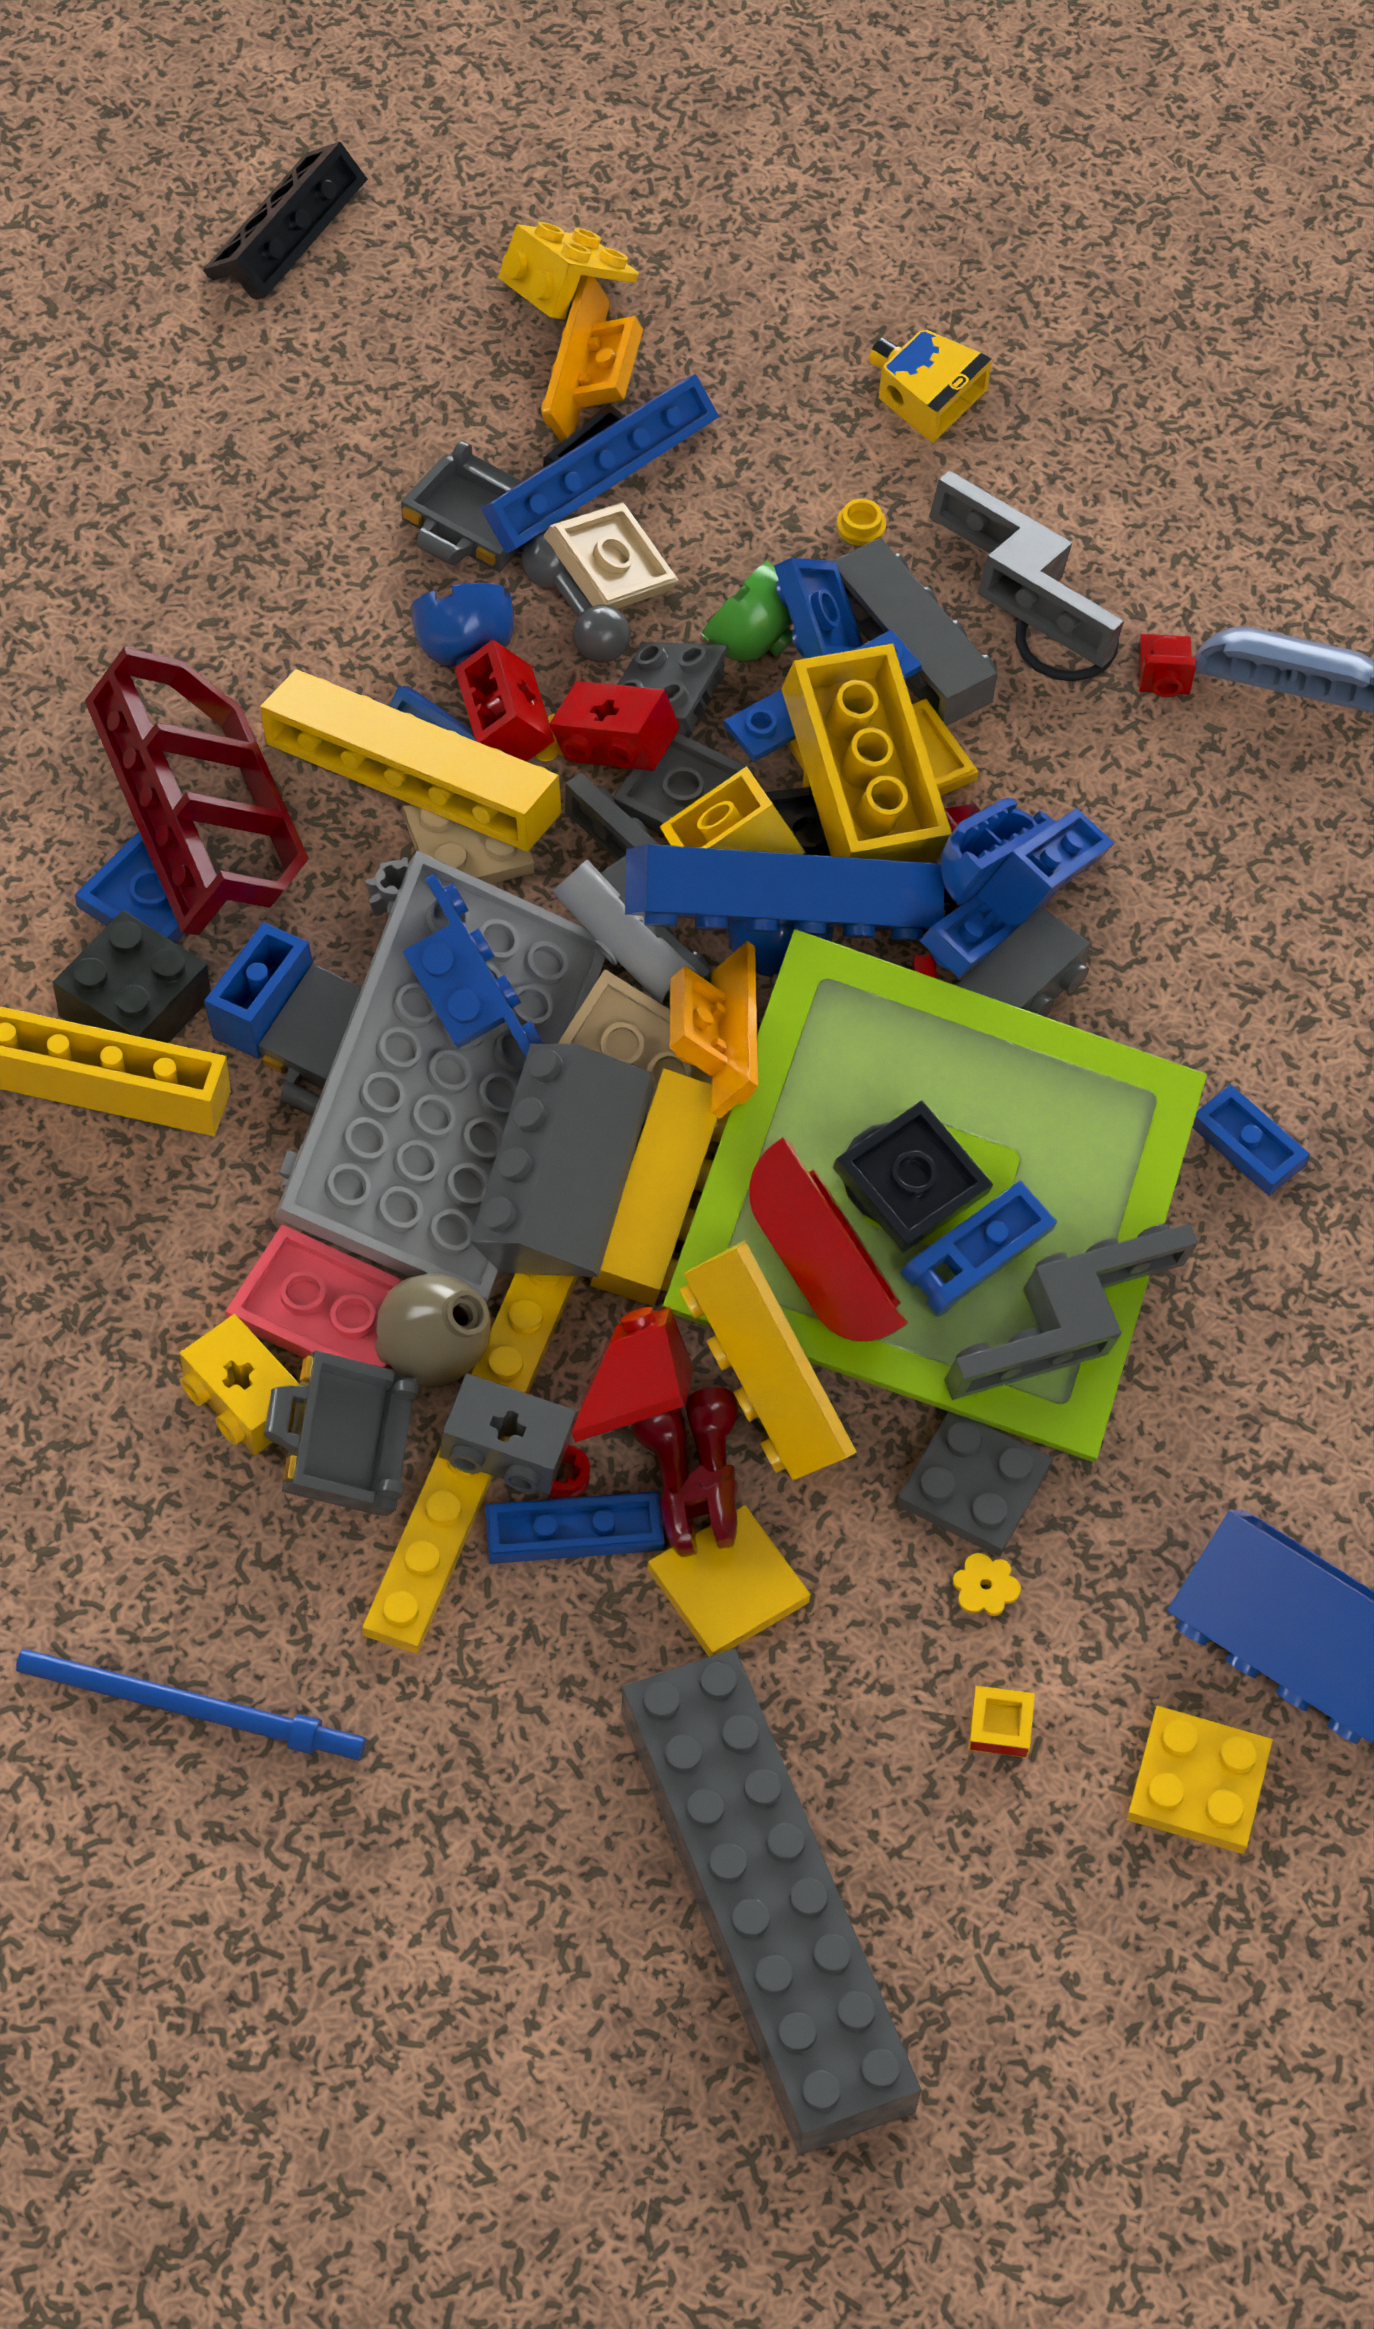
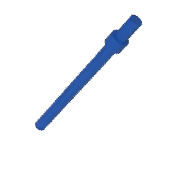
(301, 1733)

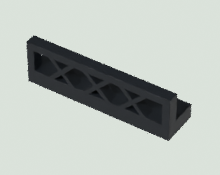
(288, 220)

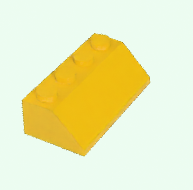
(768, 1361)

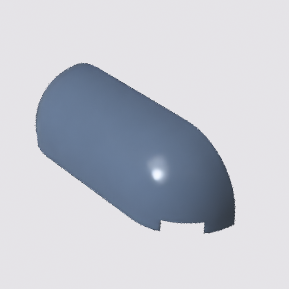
(1289, 666)

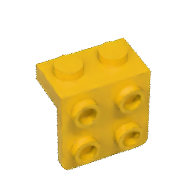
(548, 263)

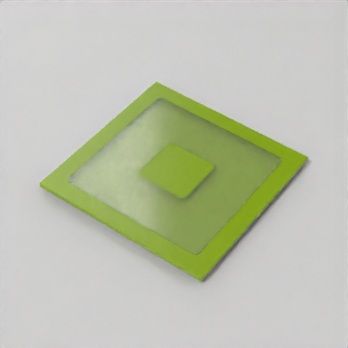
(1027, 1099)

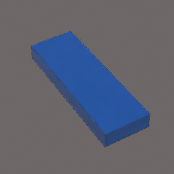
(574, 1527)

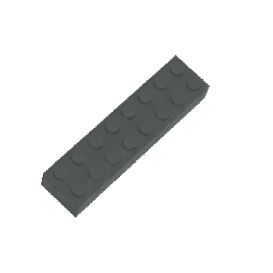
(769, 1902)

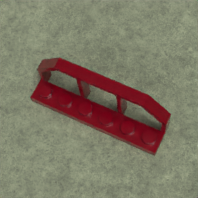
(156, 801)

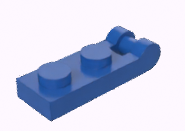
(980, 1247)

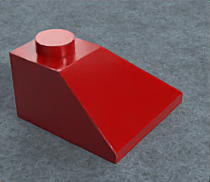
(638, 1375)

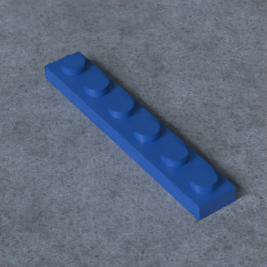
(599, 463)

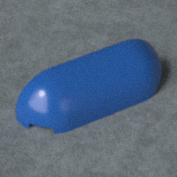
(983, 844)

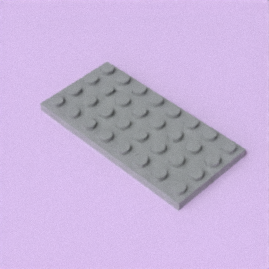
(408, 1116)

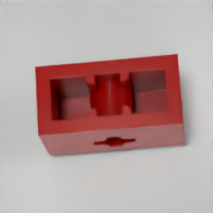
(504, 702)
(614, 725)

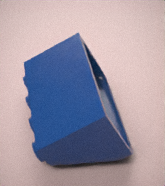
(1285, 1617)

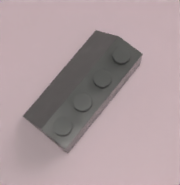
(562, 1162)

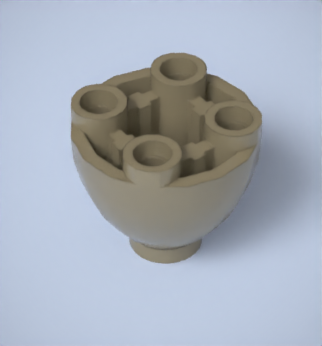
(432, 1329)

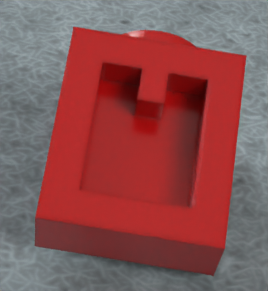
(1166, 664)

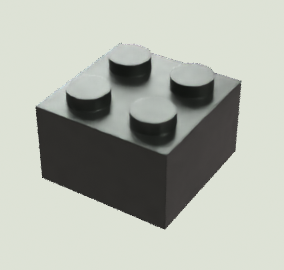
(133, 982)

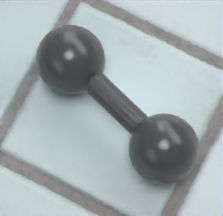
(600, 630)

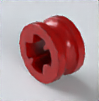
(575, 1487)

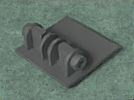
(685, 673)

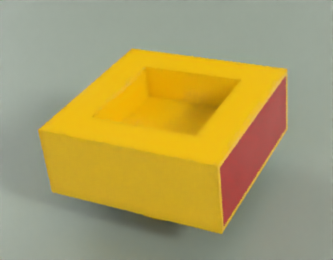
(1001, 1721)

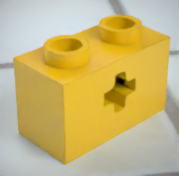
(235, 1379)

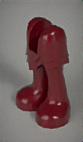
(711, 1485)

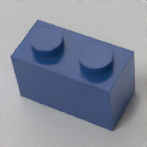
(257, 988)

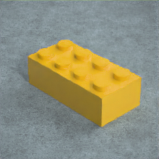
(865, 756)

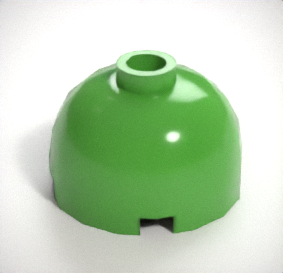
(752, 619)

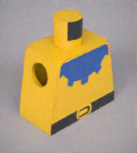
(930, 380)

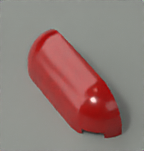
(821, 1248)

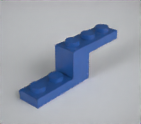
(1016, 892)

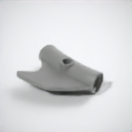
(620, 936)

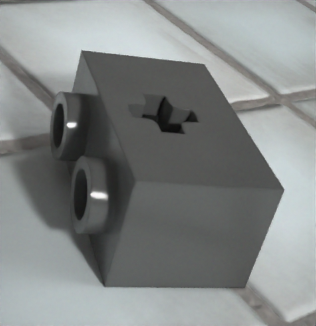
(489, 1412)

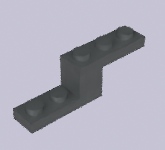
(1025, 569)
(615, 831)
(1070, 1309)

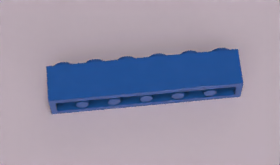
(782, 889)

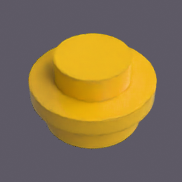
(861, 522)

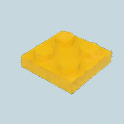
(1200, 1779)

